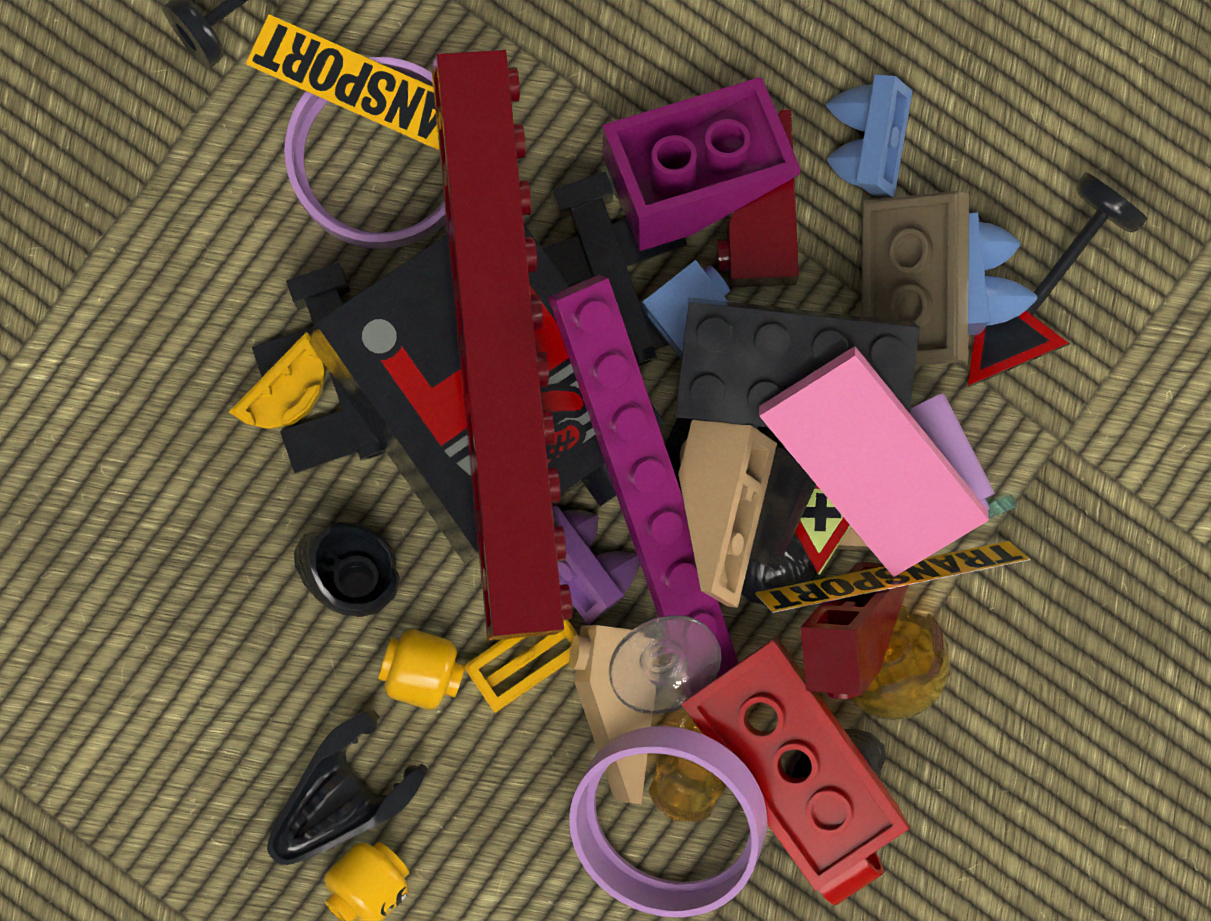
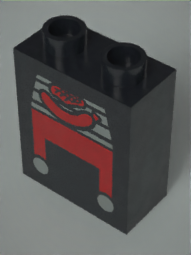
(402, 373)

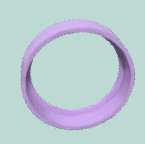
(295, 141)
(636, 887)

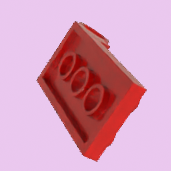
(834, 814)

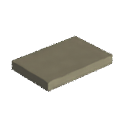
(920, 269)

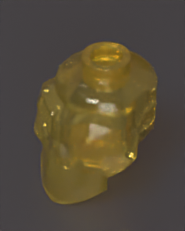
(683, 787)

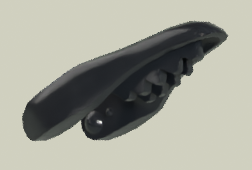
(333, 801)

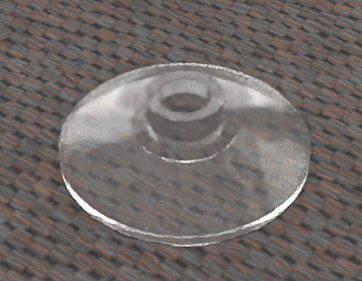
(663, 682)

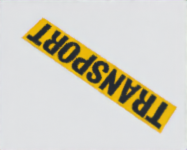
(346, 79)
(881, 579)

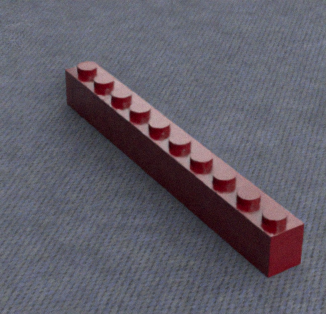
(498, 345)

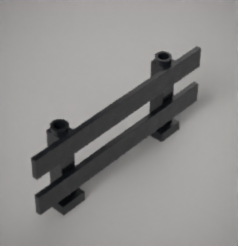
(596, 250)

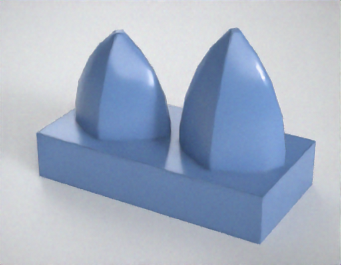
(883, 115)
(992, 298)

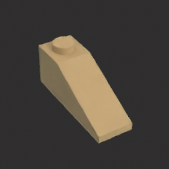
(723, 494)
(604, 711)

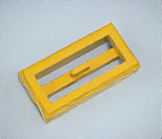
(485, 685)

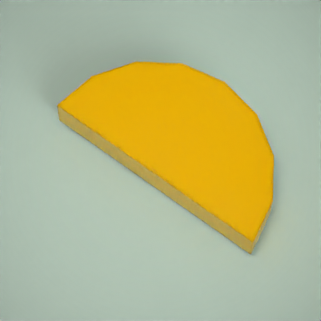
(285, 390)

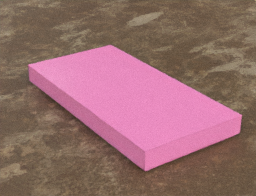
(873, 462)

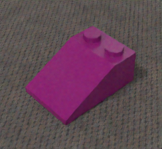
(696, 160)

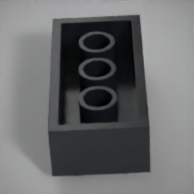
(750, 353)

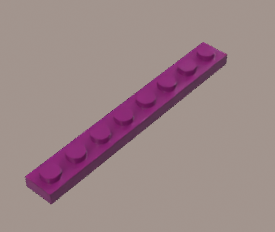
(635, 453)

